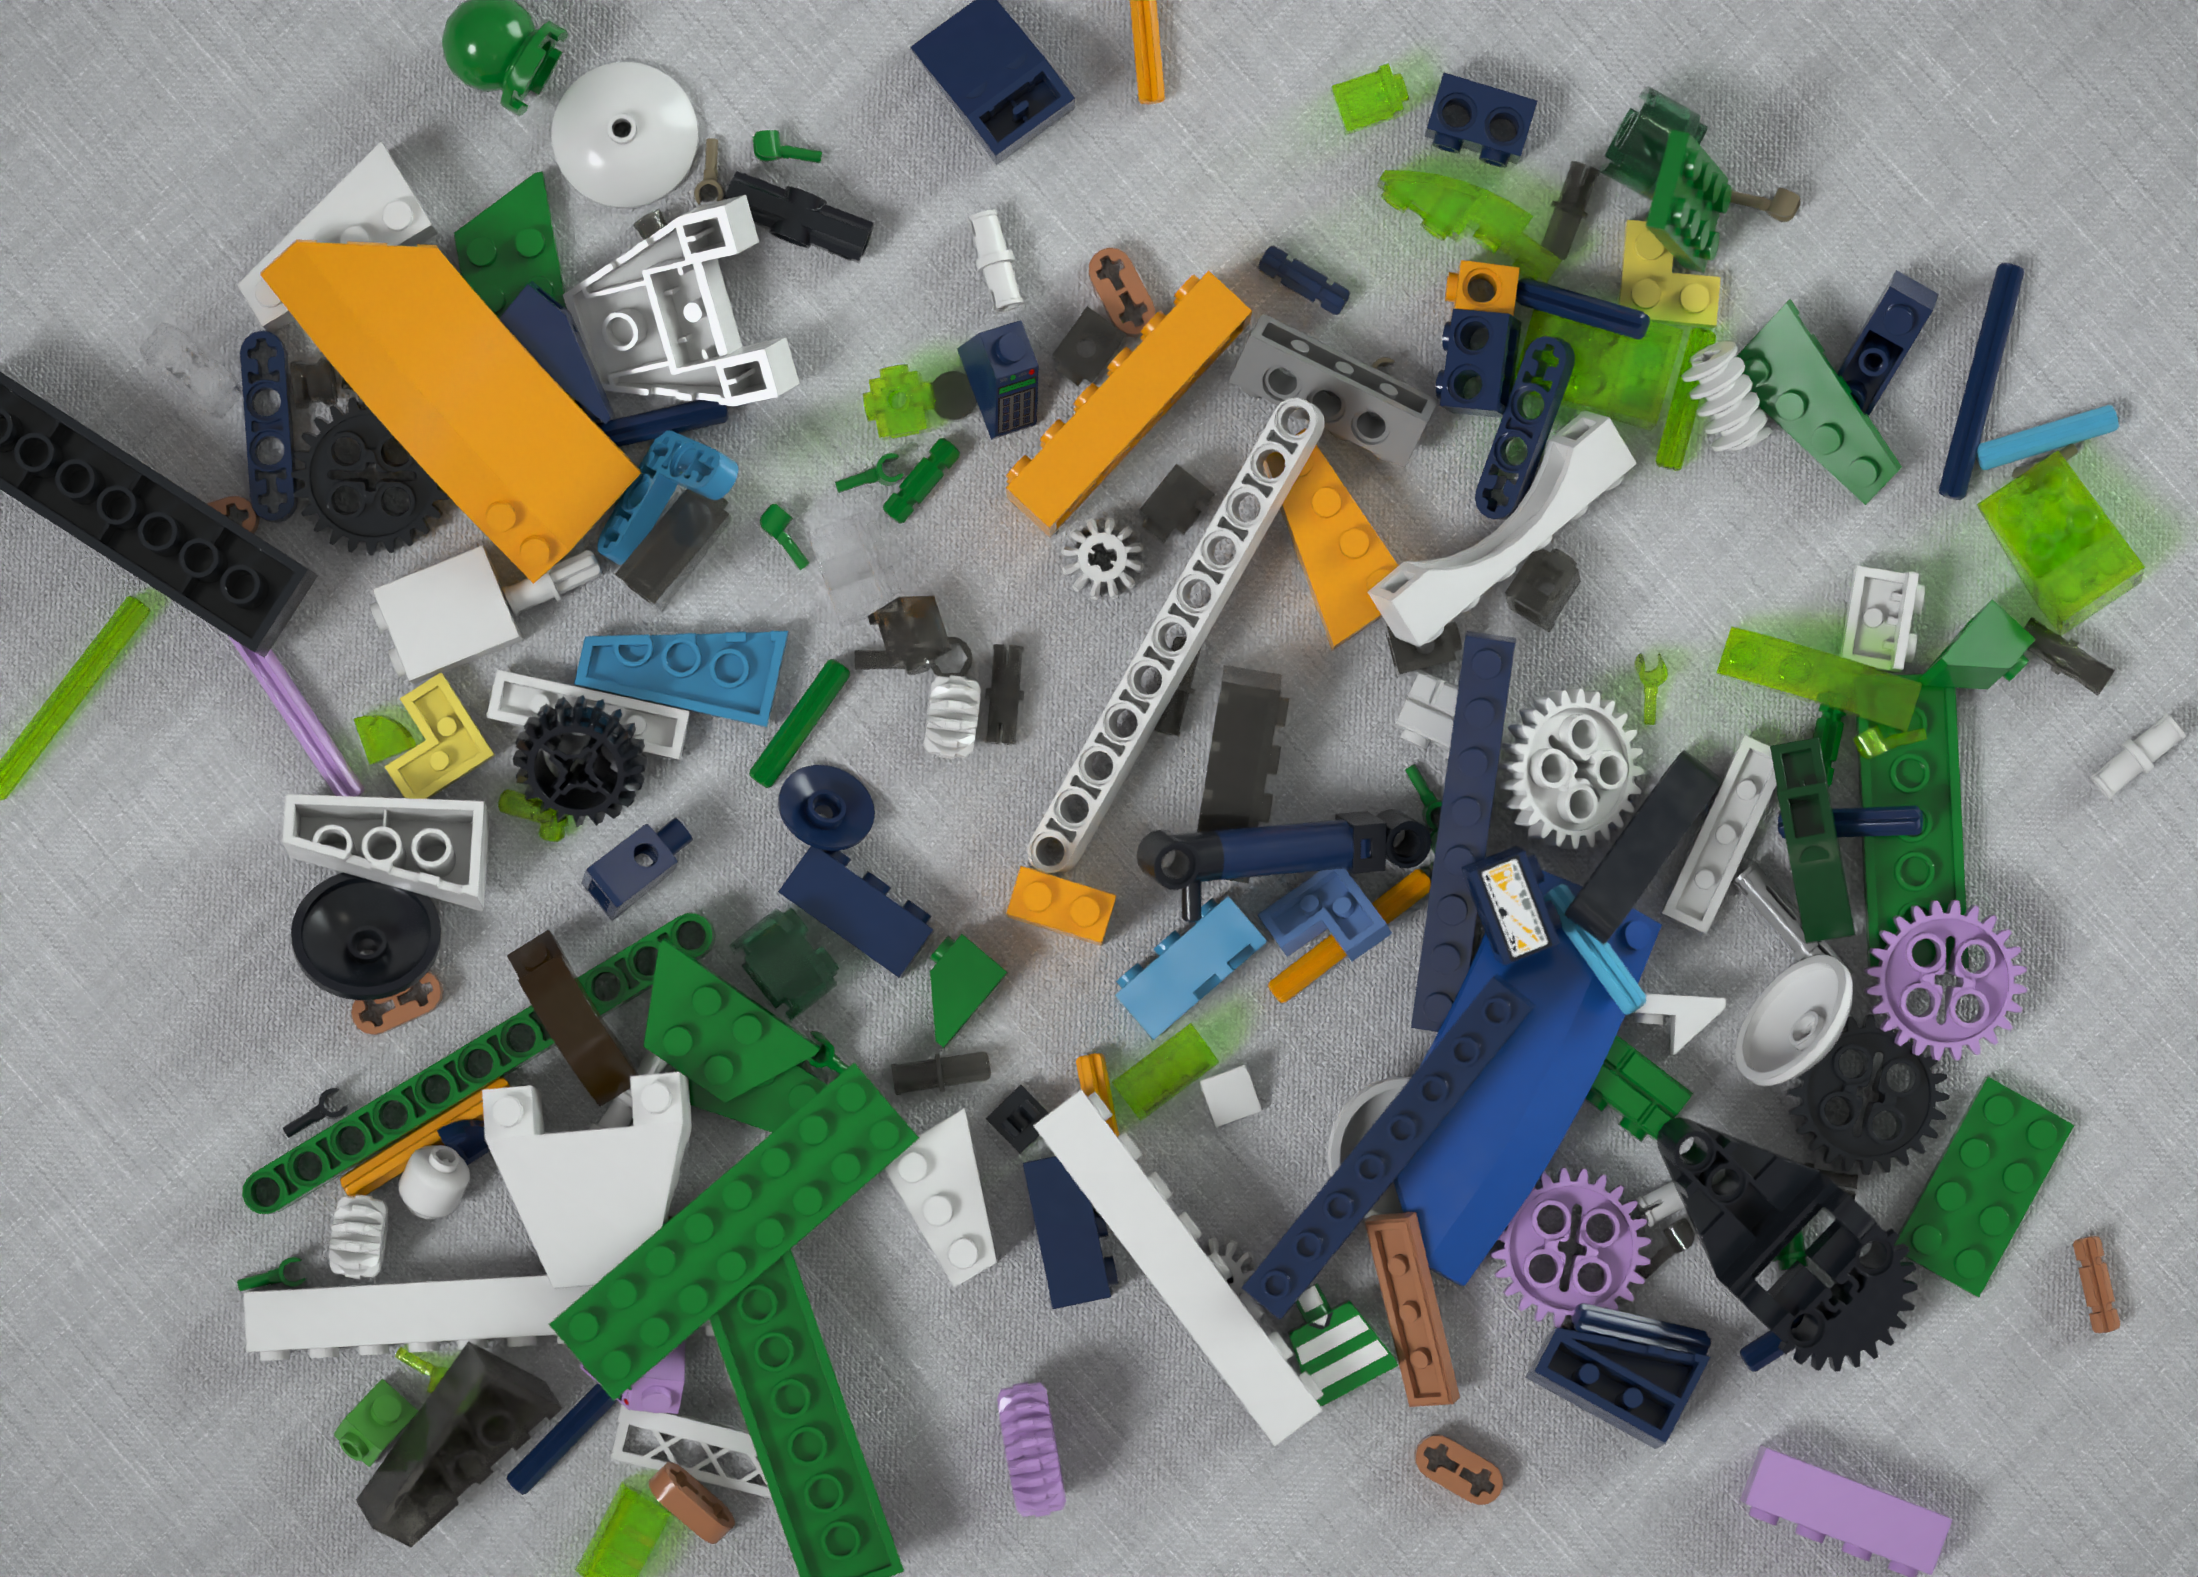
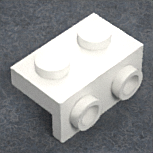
(1881, 618)

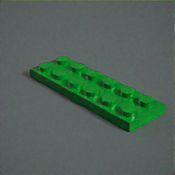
(1922, 866)

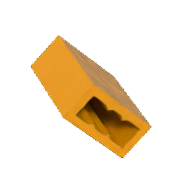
(1061, 906)

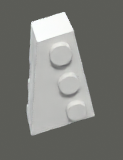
(946, 1197)

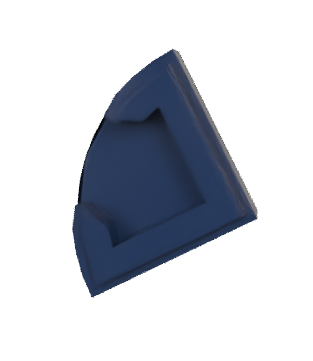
(466, 1138)

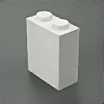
(445, 615)

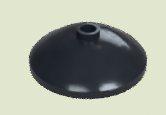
(361, 914)

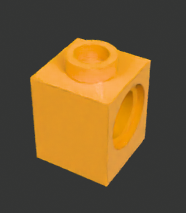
(1502, 278)

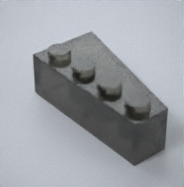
(1242, 751)

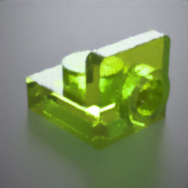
(1370, 99)

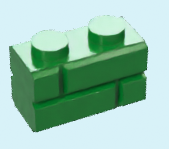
(1637, 1091)

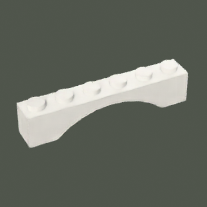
(1575, 470)

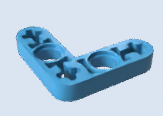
(668, 463)

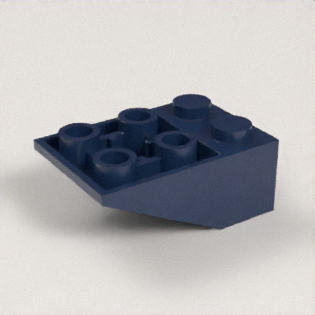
(994, 77)

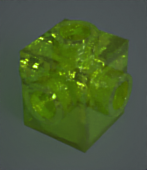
(912, 416)

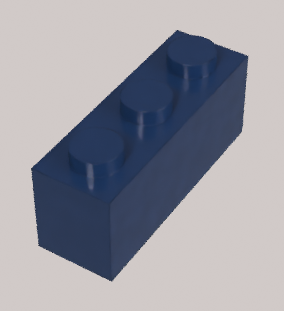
(858, 909)
(1068, 1236)

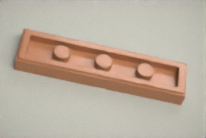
(1412, 1309)

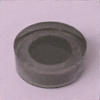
(953, 396)

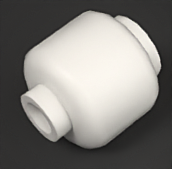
(434, 1181)

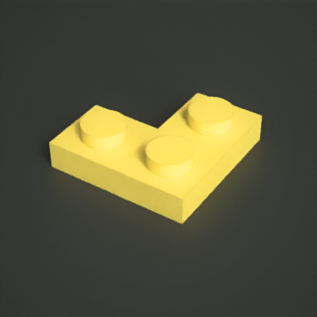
(1653, 288)
(451, 744)

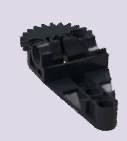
(1758, 1213)

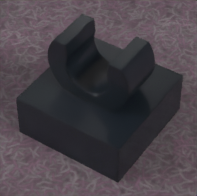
(1016, 1118)

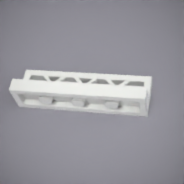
(693, 1429)

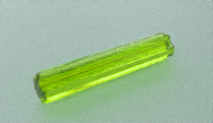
(1682, 407)

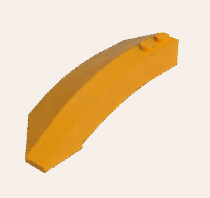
(456, 392)

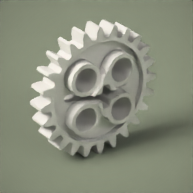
(1571, 768)

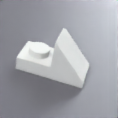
(1687, 1015)

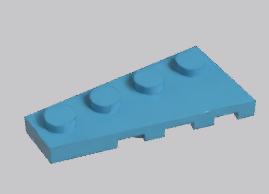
(702, 673)

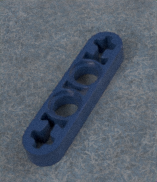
(273, 426)
(1531, 431)

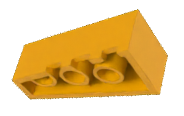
(1334, 546)

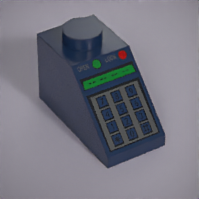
(1003, 378)

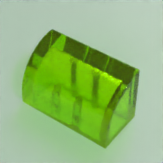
(1165, 1072)
(624, 1535)

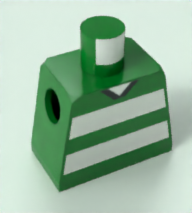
(1336, 1346)

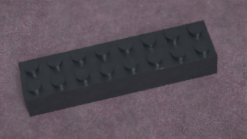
(146, 522)

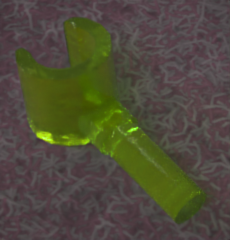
(1651, 681)
(1872, 742)
(435, 1372)

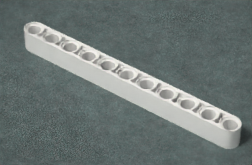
(1197, 624)

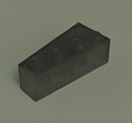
(453, 1442)

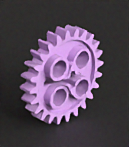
(1991, 984)
(1615, 1255)

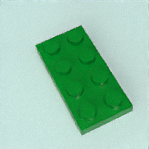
(1688, 202)
(1982, 1186)

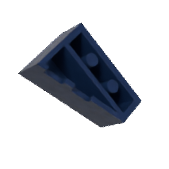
(1619, 1381)

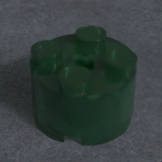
(1642, 141)
(785, 963)

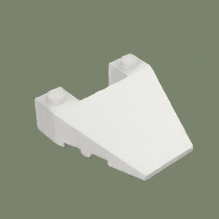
(665, 317)
(590, 1191)

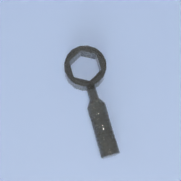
(879, 659)

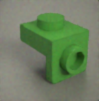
(374, 1423)

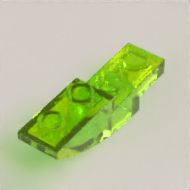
(1454, 205)
(1819, 678)

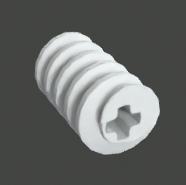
(1727, 397)

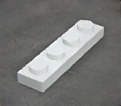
(521, 696)
(1723, 837)

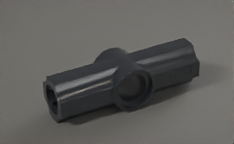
(802, 217)

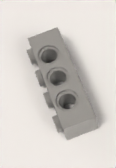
(1356, 384)

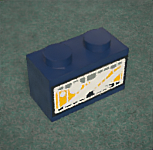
(1512, 904)

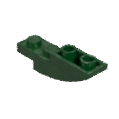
(1812, 840)

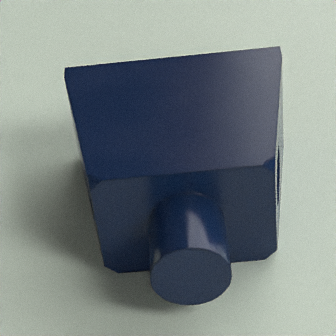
(620, 881)

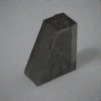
(674, 548)

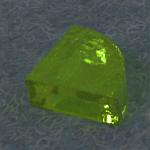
(383, 737)

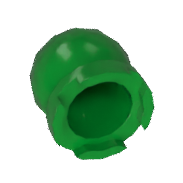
(498, 48)

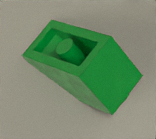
(1981, 652)
(960, 984)

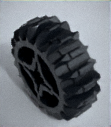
(606, 787)

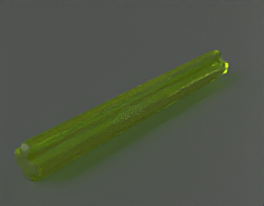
(70, 692)

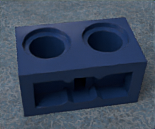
(1483, 106)
(1493, 362)

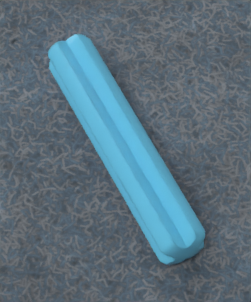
(2047, 437)
(1599, 957)

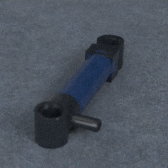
(1349, 842)

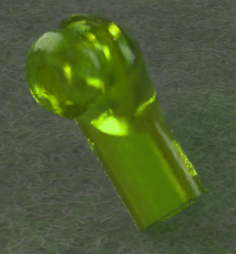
(514, 804)

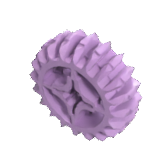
(1031, 1449)

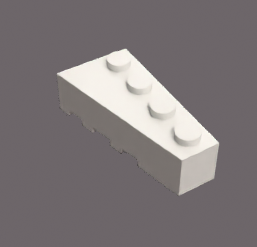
(364, 207)
(400, 842)

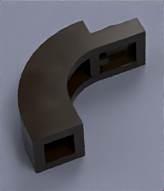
(572, 1018)

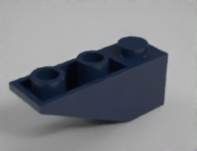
(1886, 339)
(556, 344)

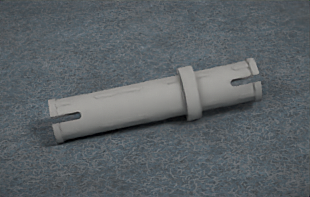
(1780, 913)

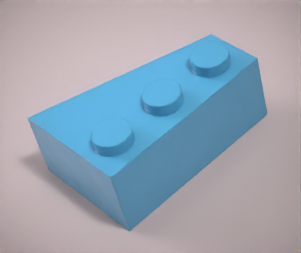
(1188, 966)

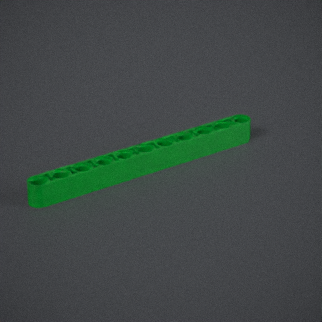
(456, 1071)

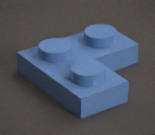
(1322, 903)

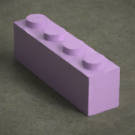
(1845, 1510)

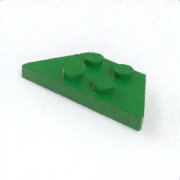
(511, 247)
(716, 1029)

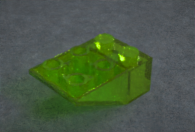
(1610, 371)
(2061, 543)

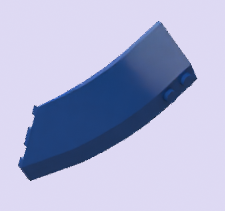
(1519, 1108)

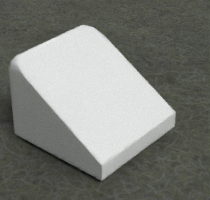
(1230, 1095)

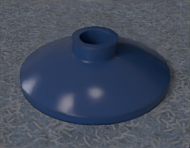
(830, 793)

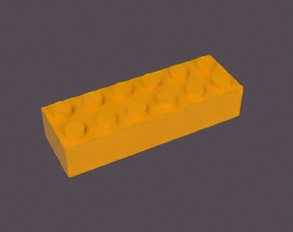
(1129, 403)

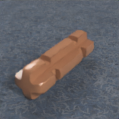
(2096, 1284)

